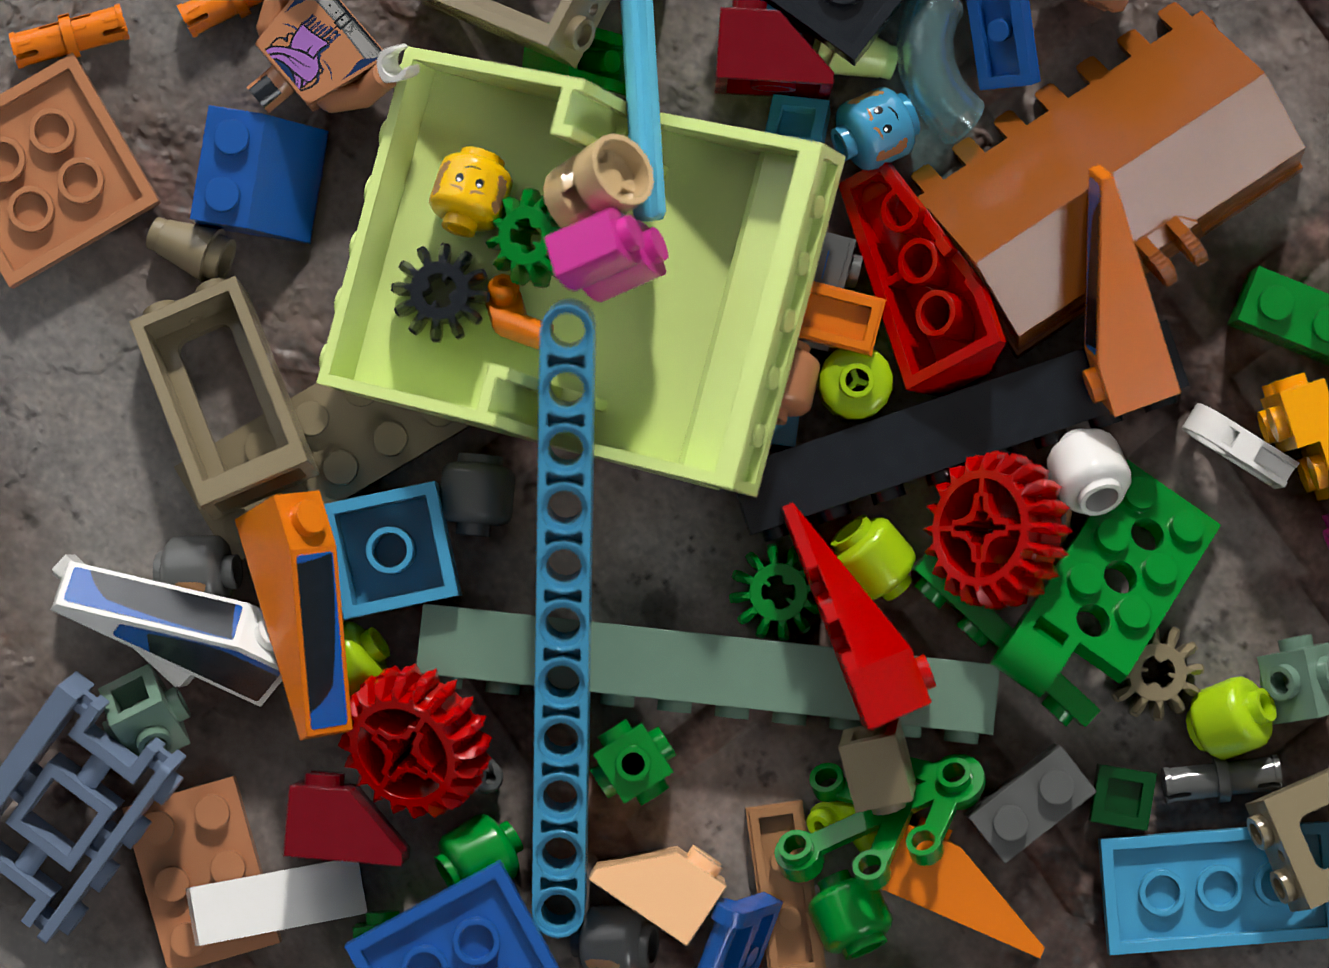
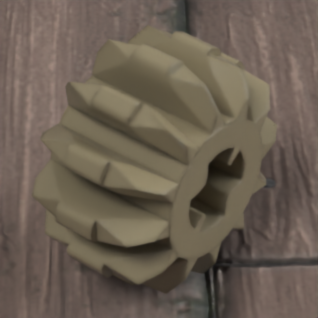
(1173, 684)

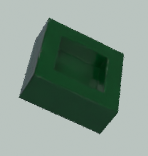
(1122, 797)

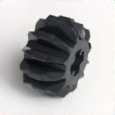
(421, 287)

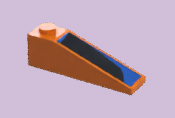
(1121, 324)
(300, 598)

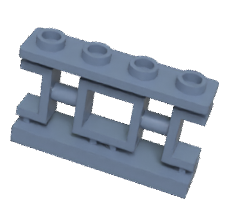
(27, 782)

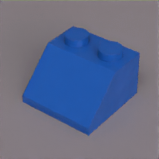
(259, 175)

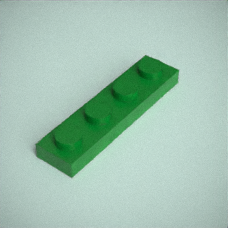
(984, 625)

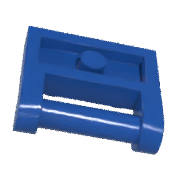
(740, 931)

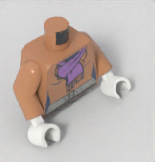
(322, 57)

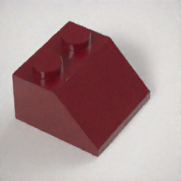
(766, 55)
(339, 823)

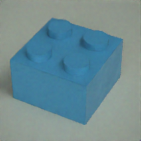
(393, 550)

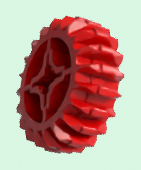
(1005, 564)
(416, 741)

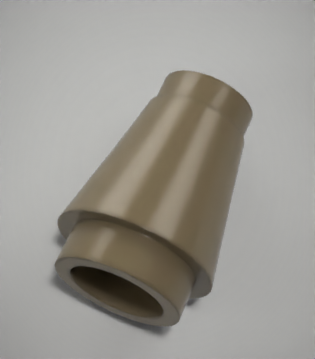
(192, 247)

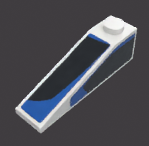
(186, 628)

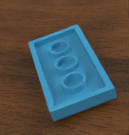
(1201, 891)

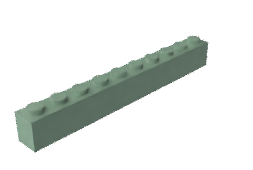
(694, 669)

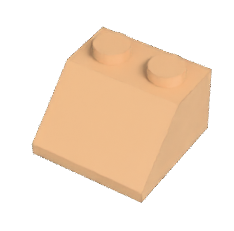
(665, 886)

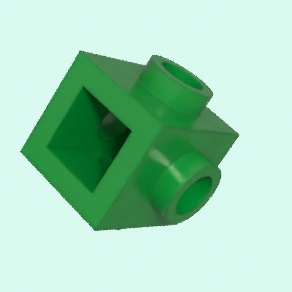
(626, 739)

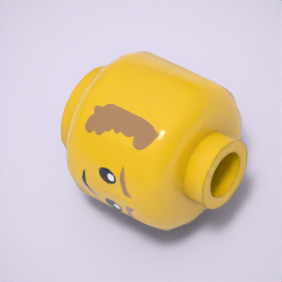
(470, 191)

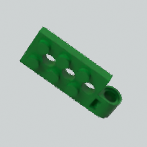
(1049, 627)

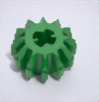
(514, 239)
(766, 608)

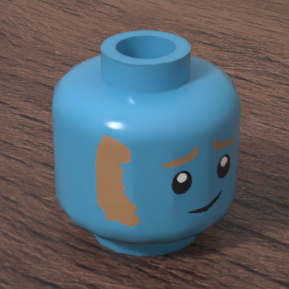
(875, 128)

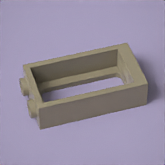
(562, 39)
(160, 338)
(1276, 829)

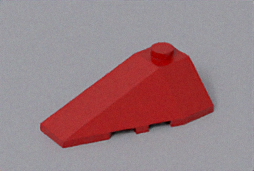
(935, 301)
(870, 651)

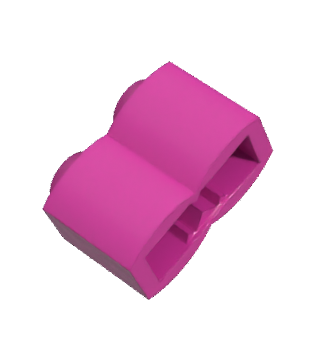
(607, 254)

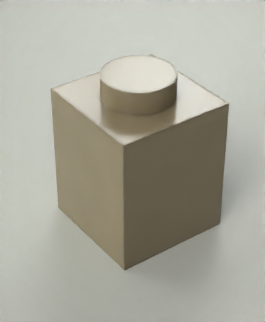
(878, 767)

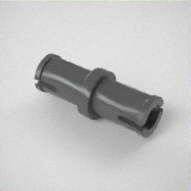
(1221, 779)

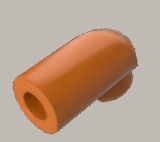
(509, 313)

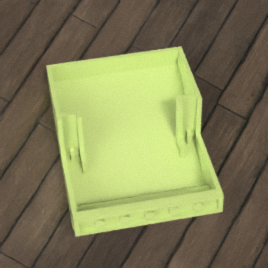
(682, 362)

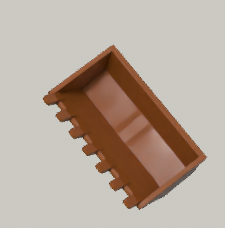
(1176, 124)

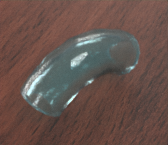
(930, 68)

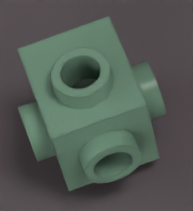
(1297, 678)
(139, 723)

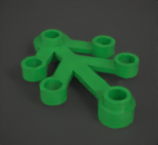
(932, 790)

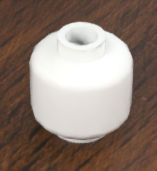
(1089, 470)

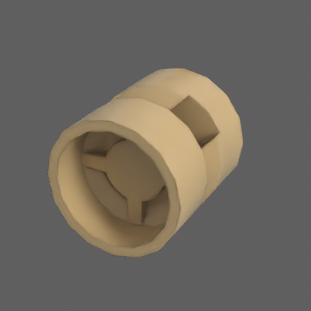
(602, 176)

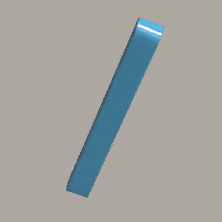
(557, 648)

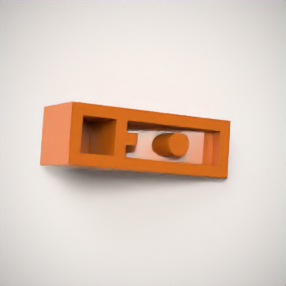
(958, 892)

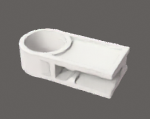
(1239, 446)

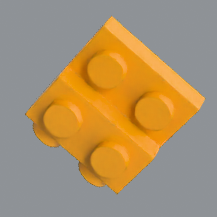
(1299, 418)

